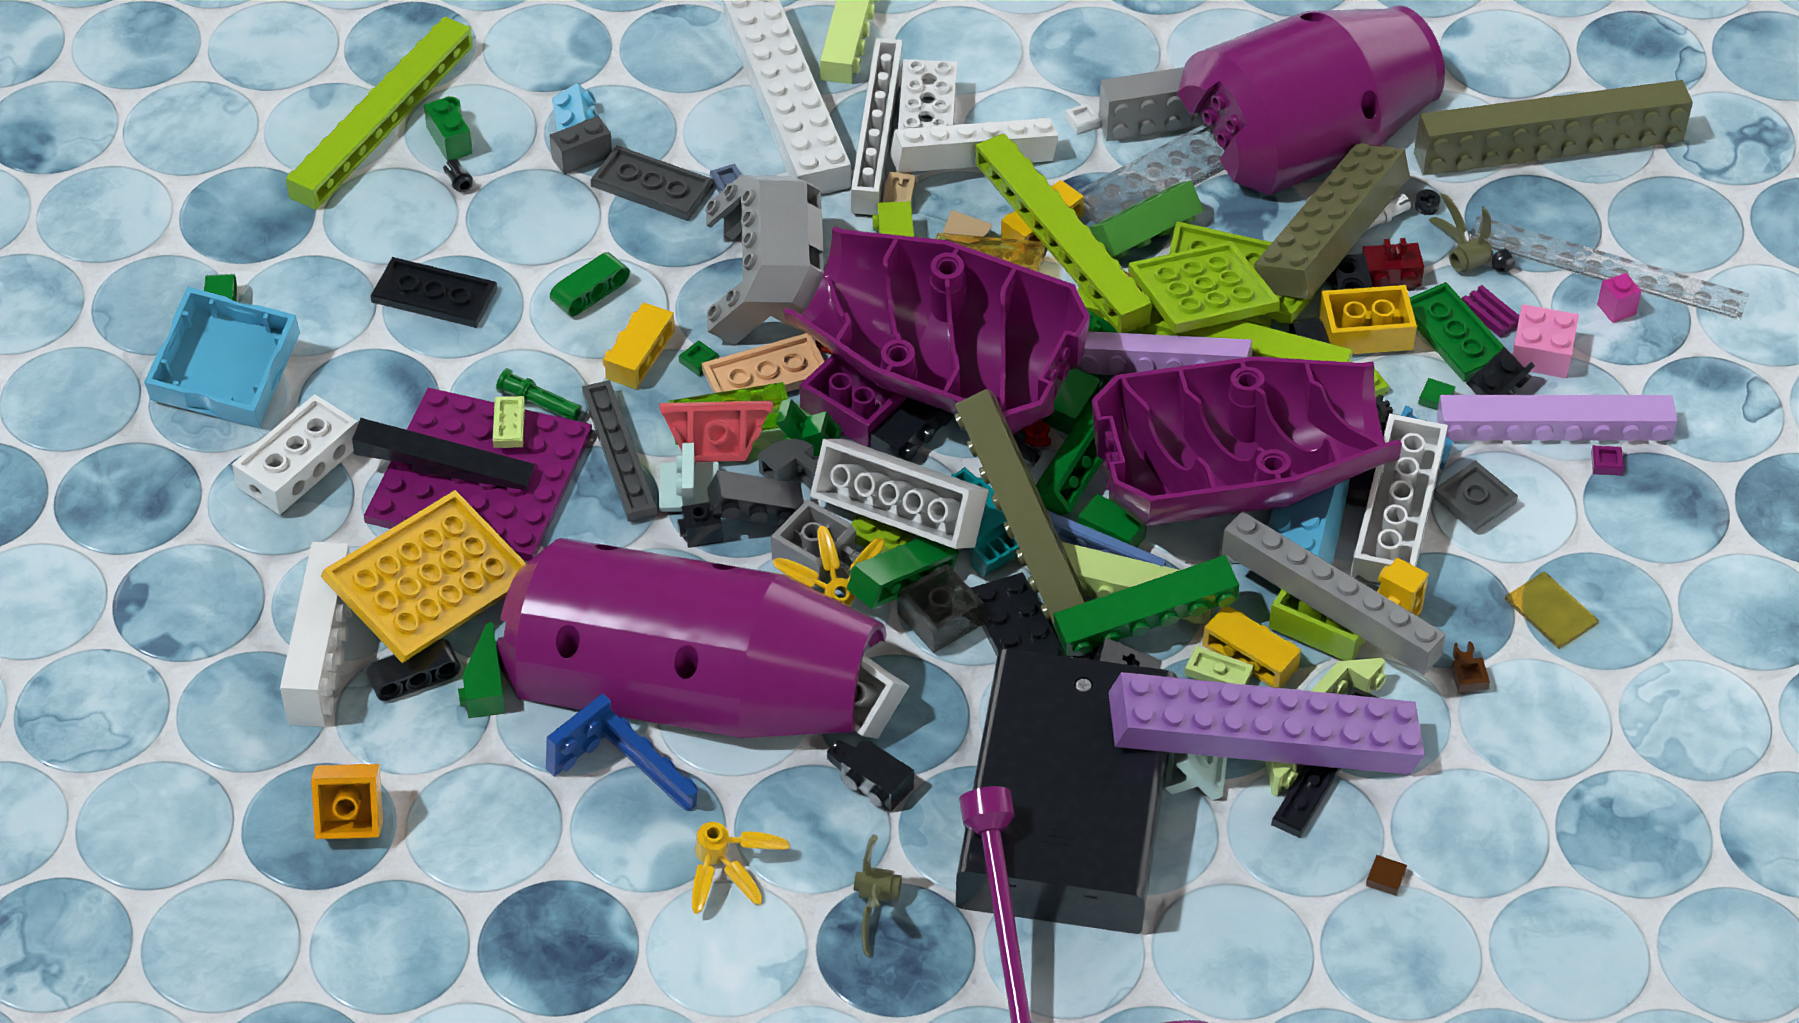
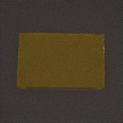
(1551, 610)

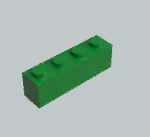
(882, 576)

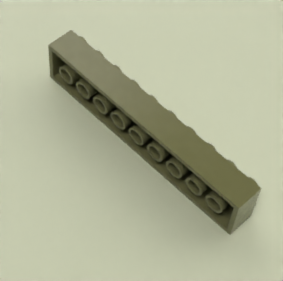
(1552, 127)

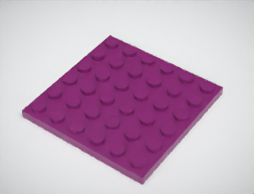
(514, 514)

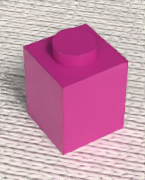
(1619, 297)

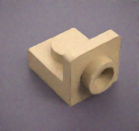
(900, 187)

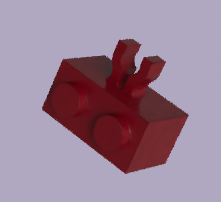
(1394, 264)

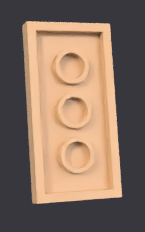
(776, 362)

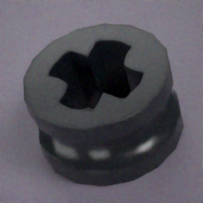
(1422, 206)

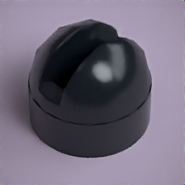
(1503, 261)

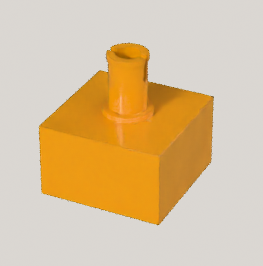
(347, 801)

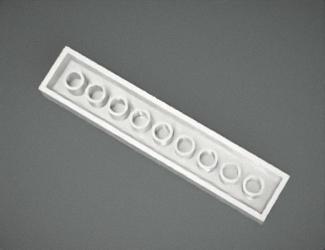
(787, 93)

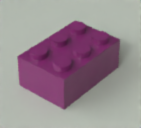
(848, 398)

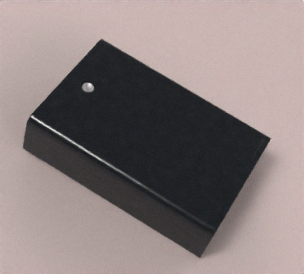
(1078, 801)

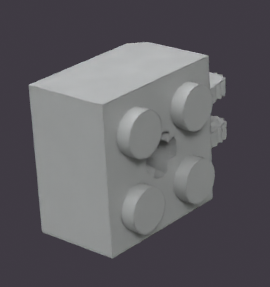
(799, 541)

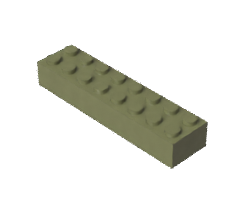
(1333, 220)

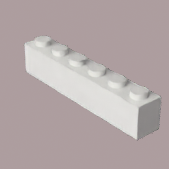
(956, 144)

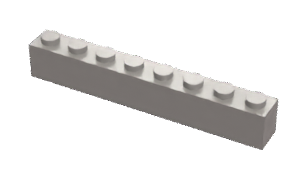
(1333, 593)

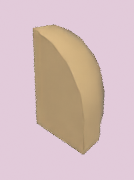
(966, 225)

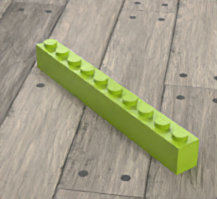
(379, 113)
(1063, 234)
(1265, 341)

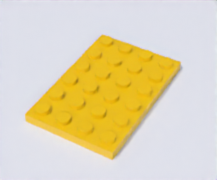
(426, 575)

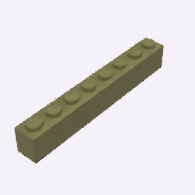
(1020, 502)

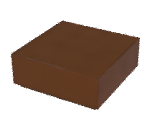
(1386, 875)

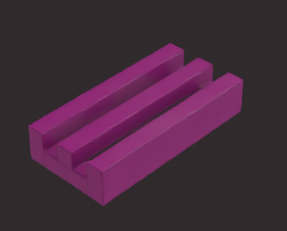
(1494, 309)

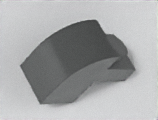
(789, 460)

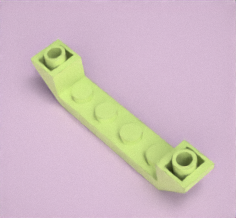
(1362, 674)

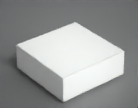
(1082, 118)

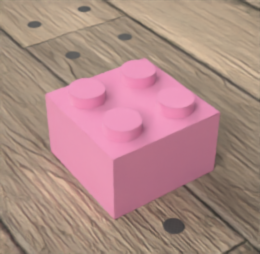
(1545, 339)

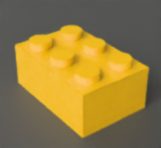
(1369, 319)

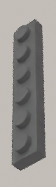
(619, 450)

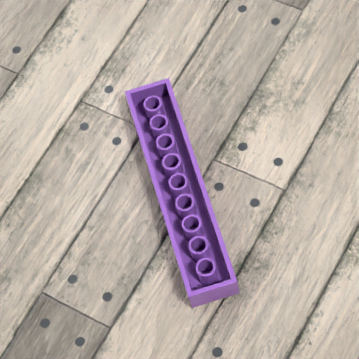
(1265, 723)

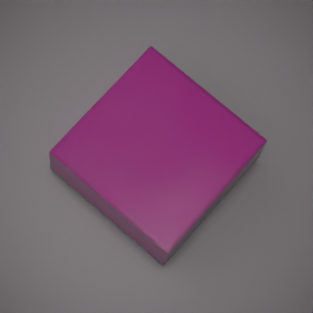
(1607, 460)

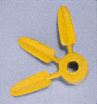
(830, 563)
(712, 848)

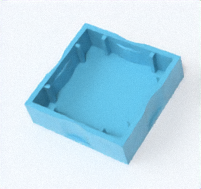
(222, 357)

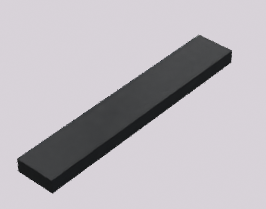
(1307, 792)

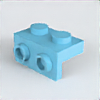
(573, 106)

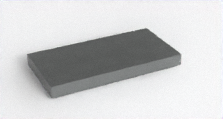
(652, 183)

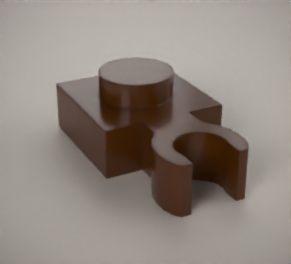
(1469, 672)

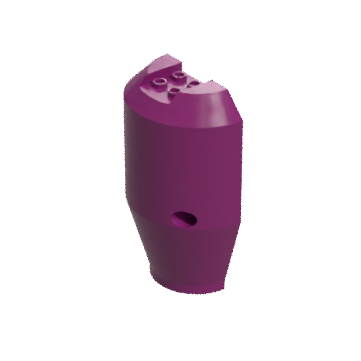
(1312, 88)
(947, 322)
(1236, 435)

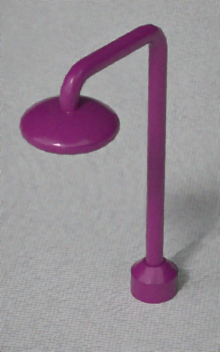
(988, 814)

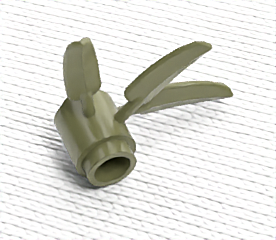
(1470, 253)
(875, 886)

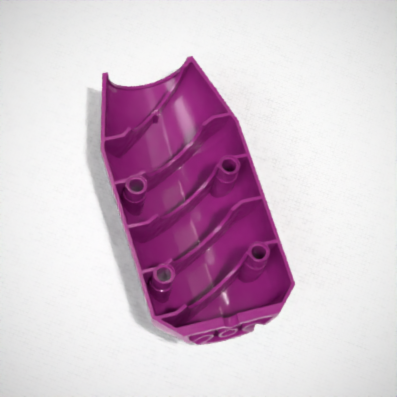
(682, 642)

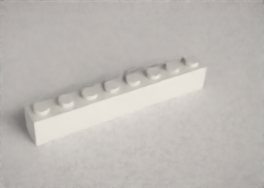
(876, 126)

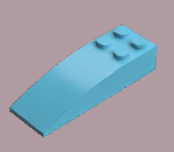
(1314, 521)

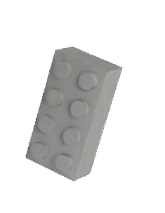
(1144, 105)

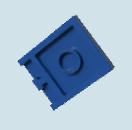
(596, 721)

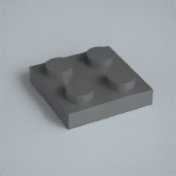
(1475, 495)

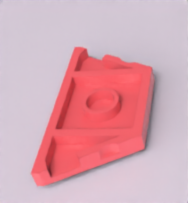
(717, 428)

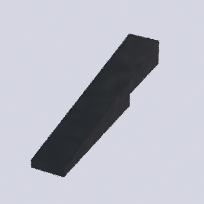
(439, 456)

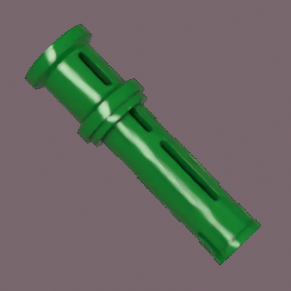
(534, 394)

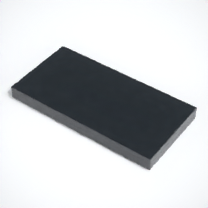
(434, 292)

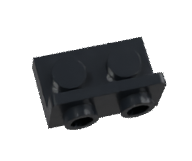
(1500, 375)

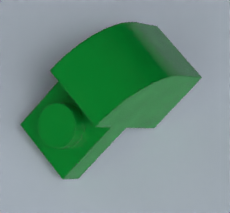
(809, 429)

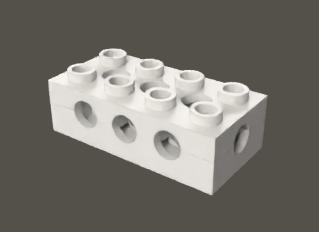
(924, 80)
(295, 454)

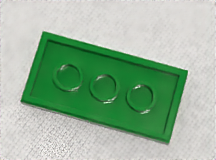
(1454, 330)

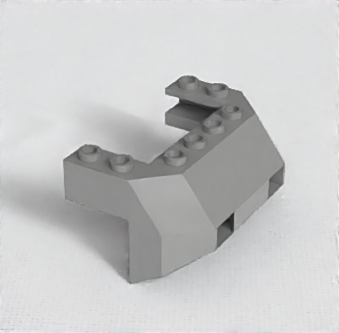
(780, 251)

